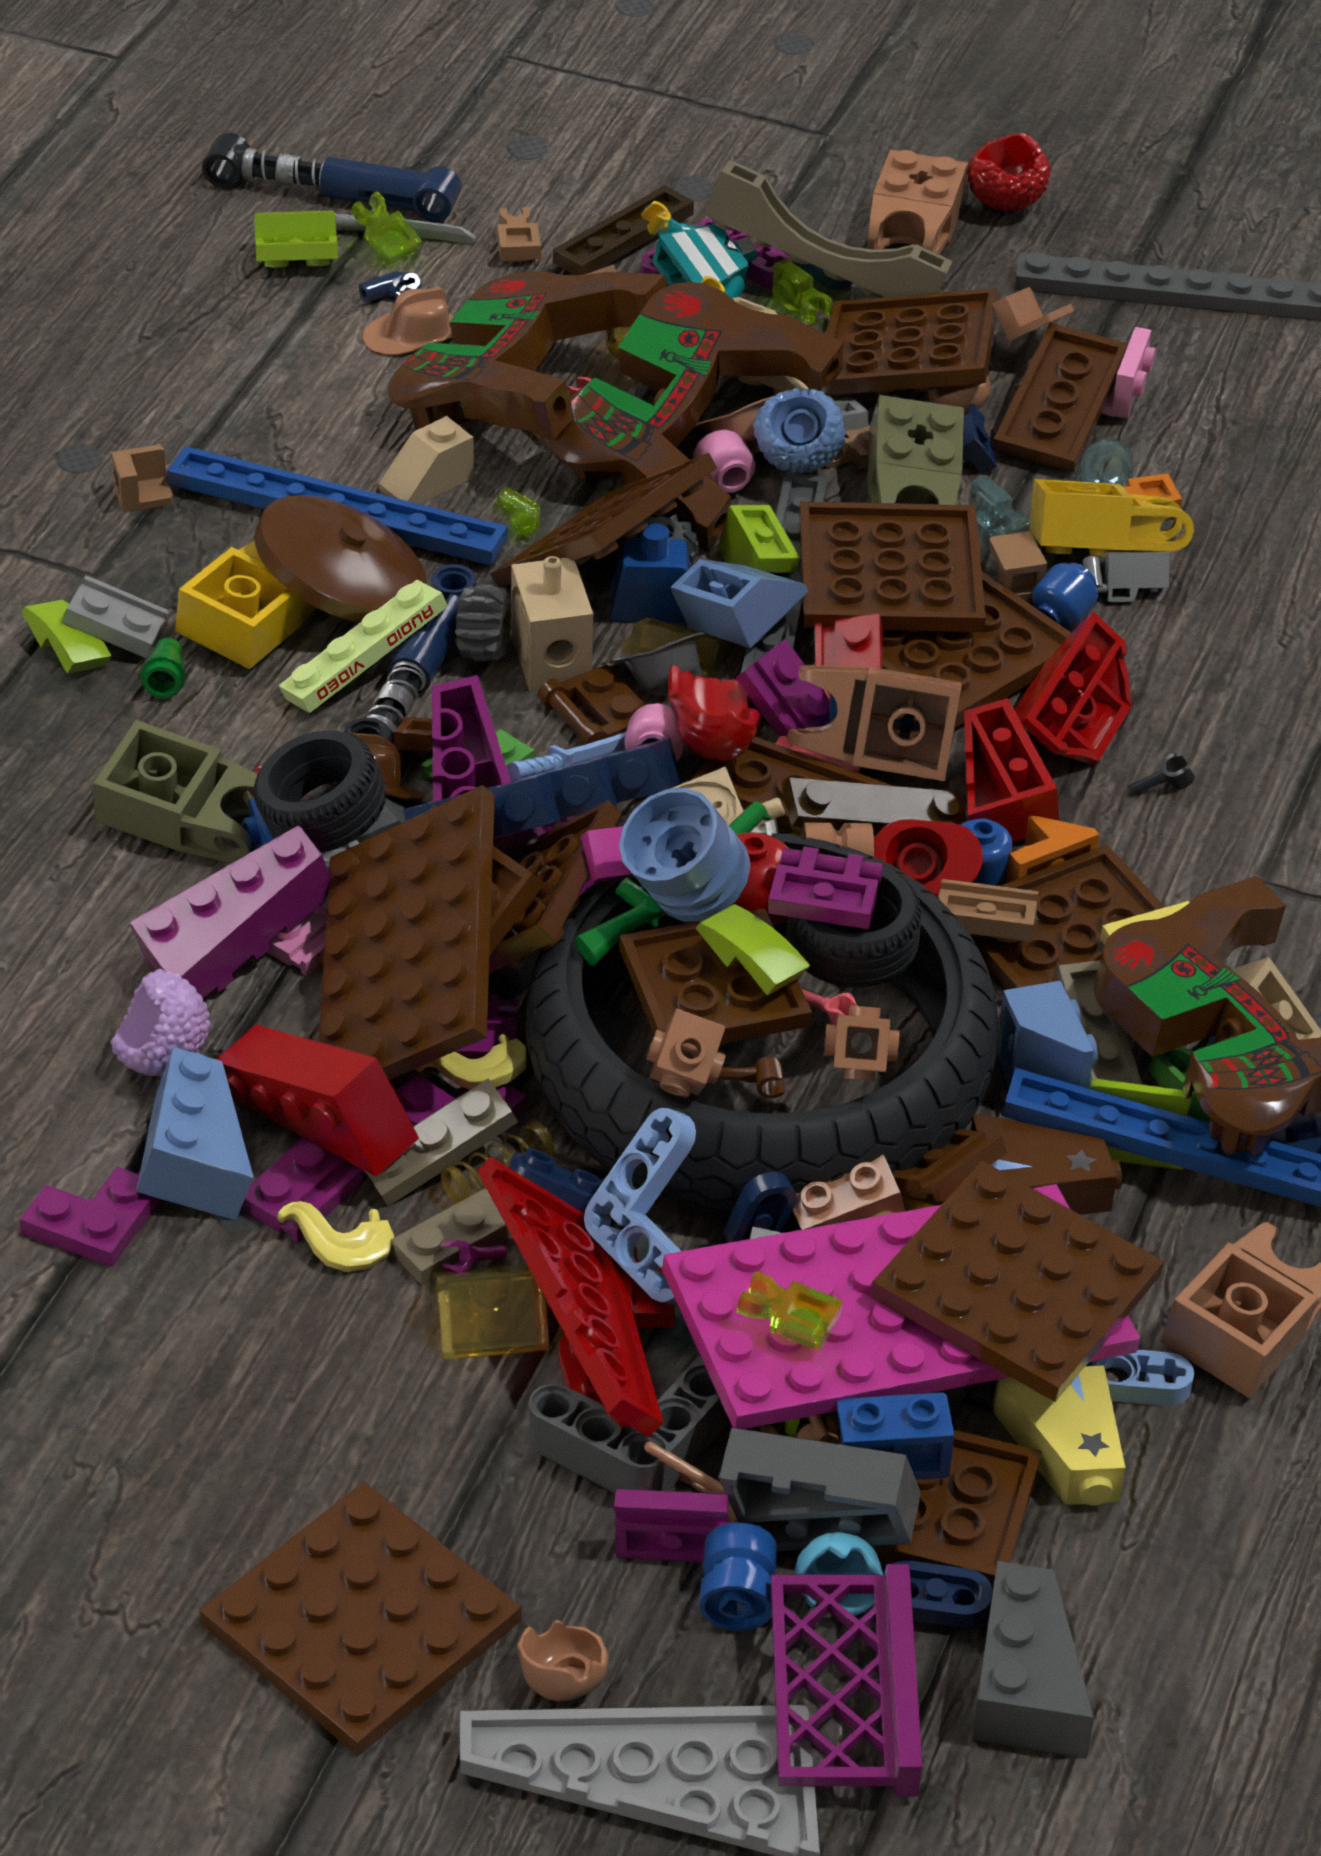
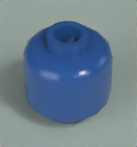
(1066, 594)
(996, 849)

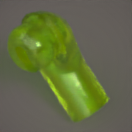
(525, 511)

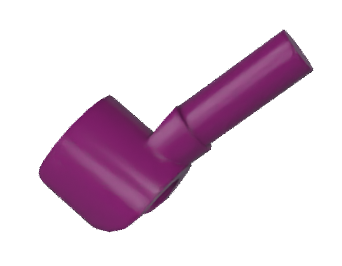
(472, 1254)

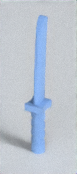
(561, 758)

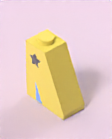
(1075, 1435)

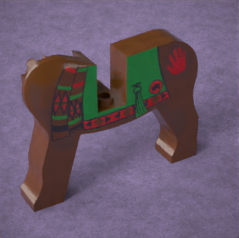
(502, 341)
(681, 349)
(1171, 989)

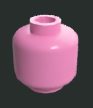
(732, 458)
(653, 724)

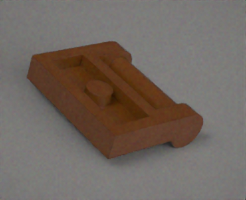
(600, 695)

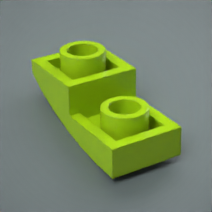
(73, 647)
(761, 950)

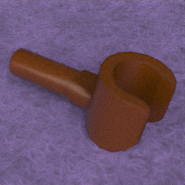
(766, 1075)

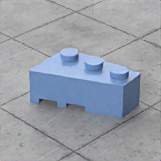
(195, 1139)

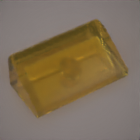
(654, 633)

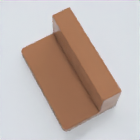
(1022, 315)

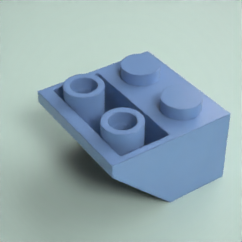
(734, 600)
(1044, 1035)

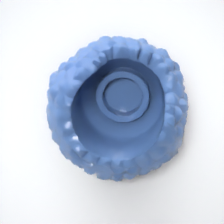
(799, 430)

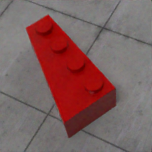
(320, 1094)

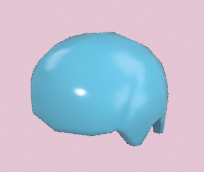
(840, 1555)

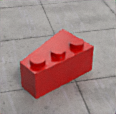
(1005, 770)

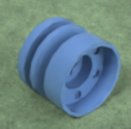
(684, 854)

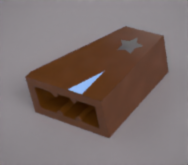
(1054, 1156)

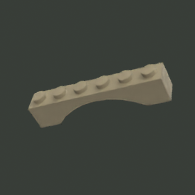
(750, 205)

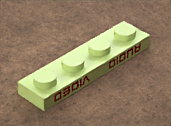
(362, 645)

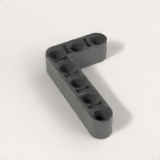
(588, 1442)

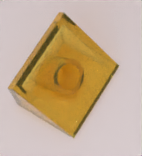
(490, 1312)

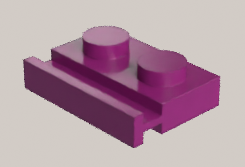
(780, 694)
(303, 1175)
(666, 1523)

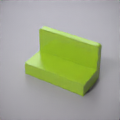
(757, 540)

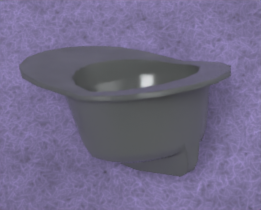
(653, 667)

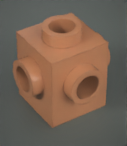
(690, 1038)
(883, 1048)

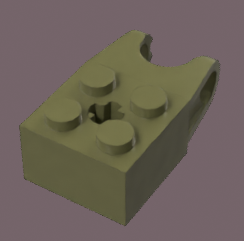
(915, 452)
(175, 793)

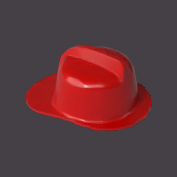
(930, 851)

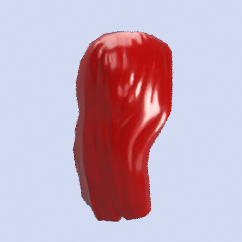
(712, 715)

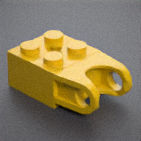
(1103, 518)
(239, 607)

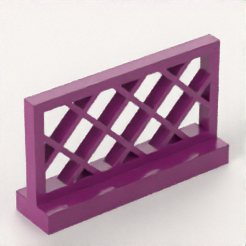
(894, 1691)

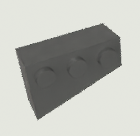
(818, 1488)
(1030, 1668)

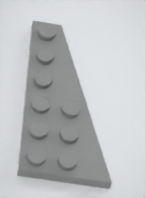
(663, 1765)

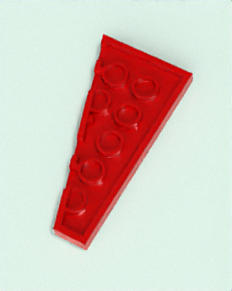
(583, 1292)

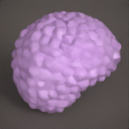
(162, 1016)

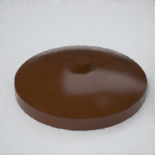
(334, 555)

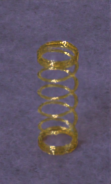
(461, 1180)

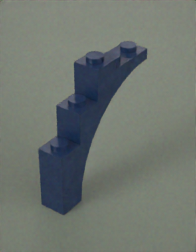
(578, 787)

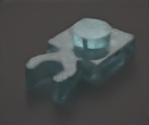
(995, 508)

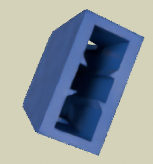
(645, 575)

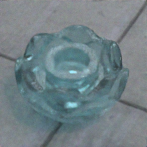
(1107, 450)

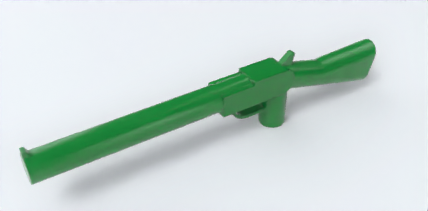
(601, 939)

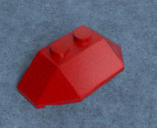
(1079, 693)

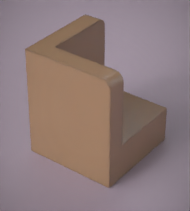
(141, 478)
(1019, 562)

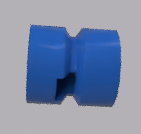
(737, 1576)

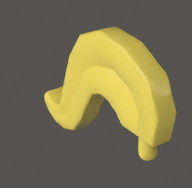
(499, 1065)
(342, 1251)

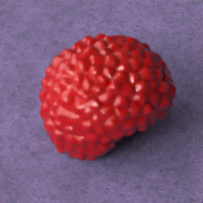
(1009, 173)

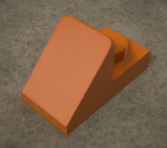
(1049, 844)

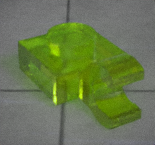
(795, 291)

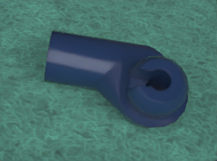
(388, 285)

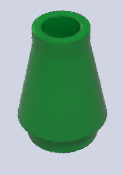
(164, 669)

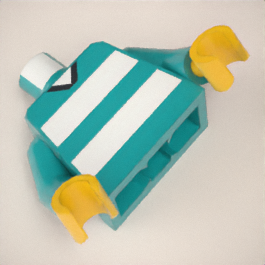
(698, 252)

